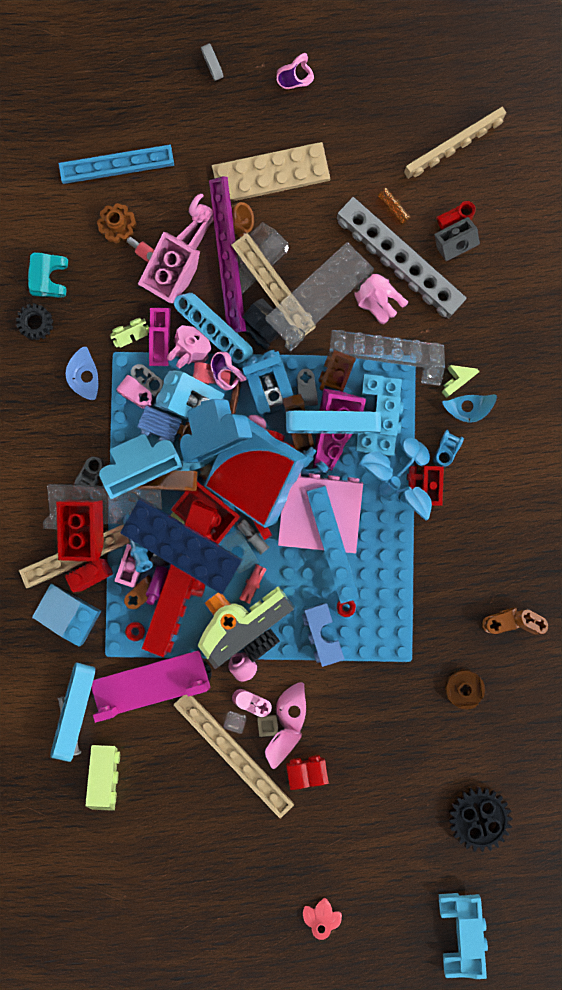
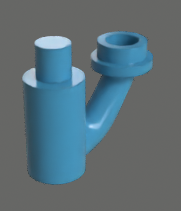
(321, 466)

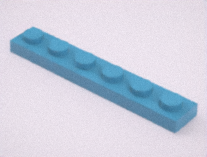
(116, 164)
(333, 544)

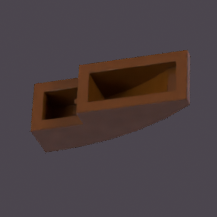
(301, 441)

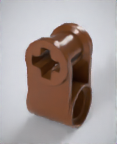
(139, 591)
(504, 621)

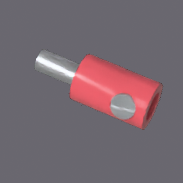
(142, 249)

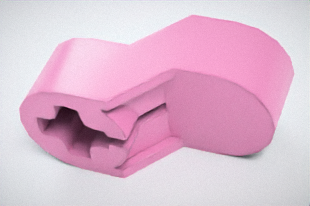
(243, 699)

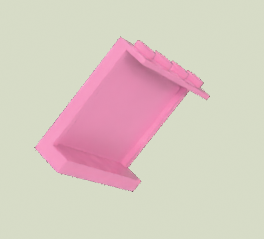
(297, 518)

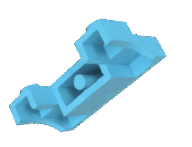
(390, 407)
(472, 945)

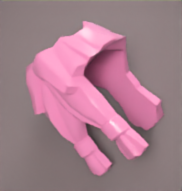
(378, 290)

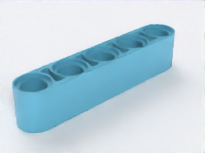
(205, 323)
(333, 422)
(72, 712)

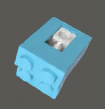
(177, 392)

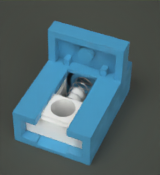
(261, 368)

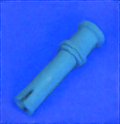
(138, 553)

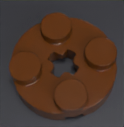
(473, 696)

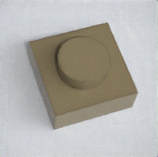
(267, 725)

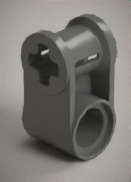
(307, 389)
(88, 474)

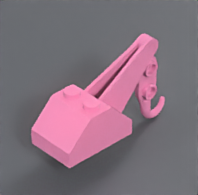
(173, 259)

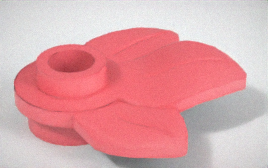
(321, 916)

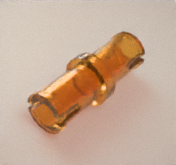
(394, 206)

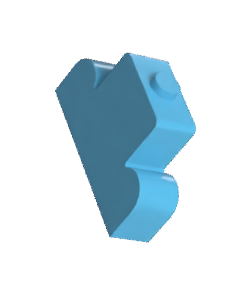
(213, 430)

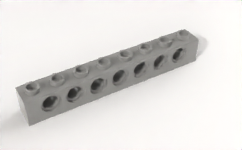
(356, 210)

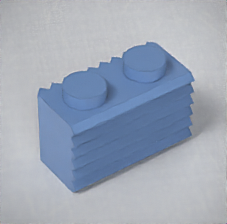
(159, 424)

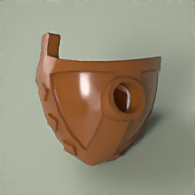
(242, 218)

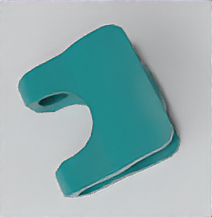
(38, 275)

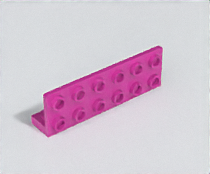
(149, 685)

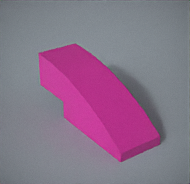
(159, 336)

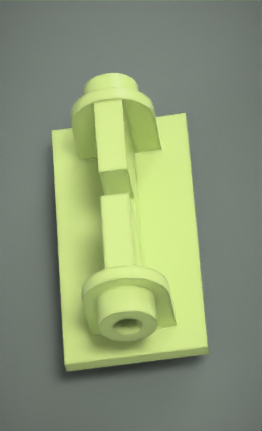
(123, 334)

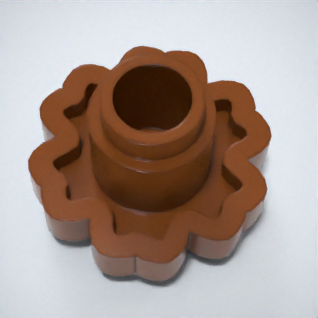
(116, 223)

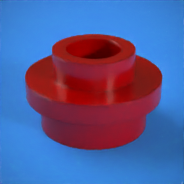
(350, 612)
(130, 635)

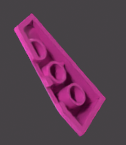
(330, 446)

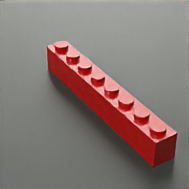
(177, 589)

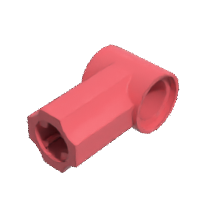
(204, 374)

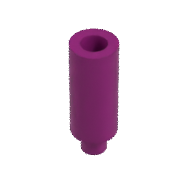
(156, 585)

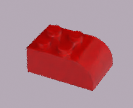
(226, 515)
(80, 530)

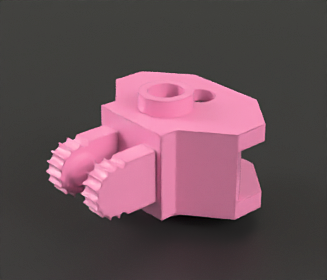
(188, 347)

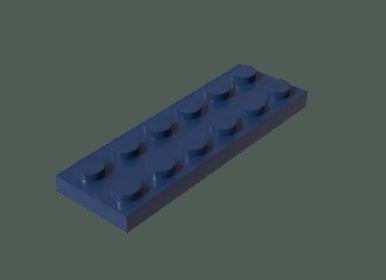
(181, 546)

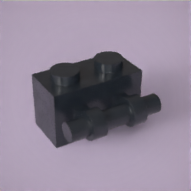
(257, 324)

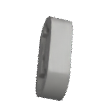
(212, 62)

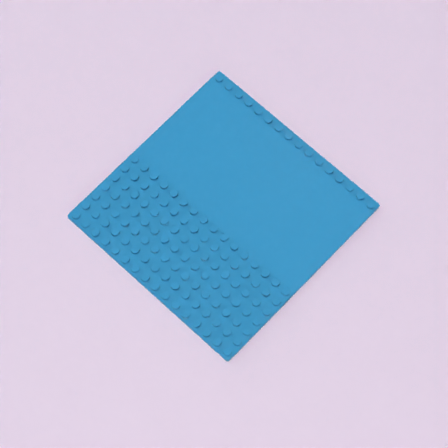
(385, 541)

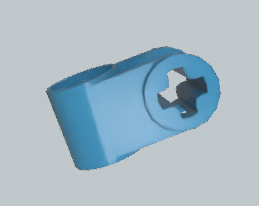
(449, 446)

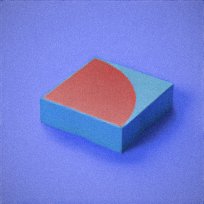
(256, 475)

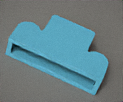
(138, 464)

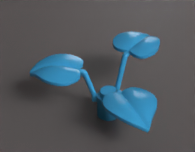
(379, 467)

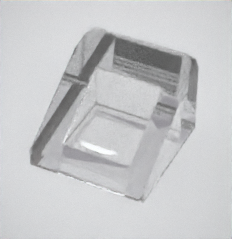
(235, 722)

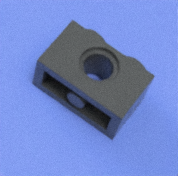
(457, 239)

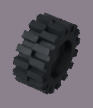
(30, 311)
(261, 645)

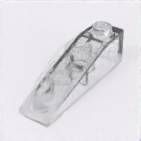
(270, 244)

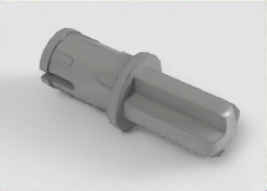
(253, 536)

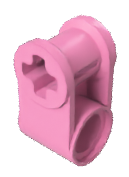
(133, 390)

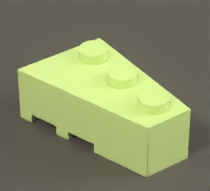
(102, 778)

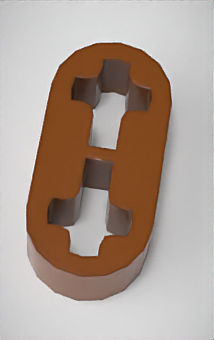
(530, 626)

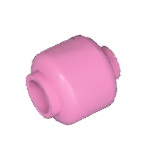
(242, 667)

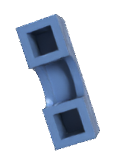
(327, 651)

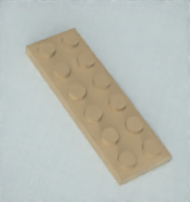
(274, 171)

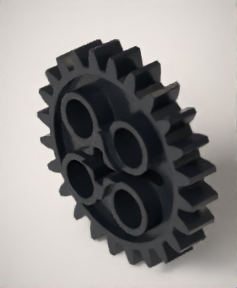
(496, 813)

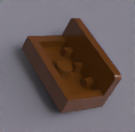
(337, 371)

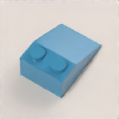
(66, 615)

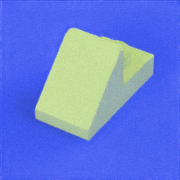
(462, 375)

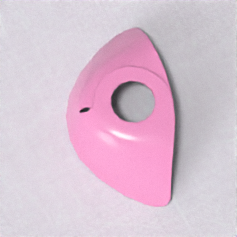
(292, 697)
(282, 746)

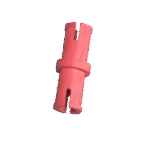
(252, 584)

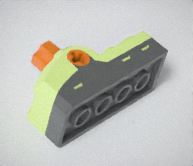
(224, 640)

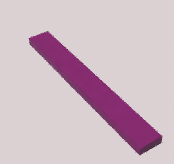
(226, 253)

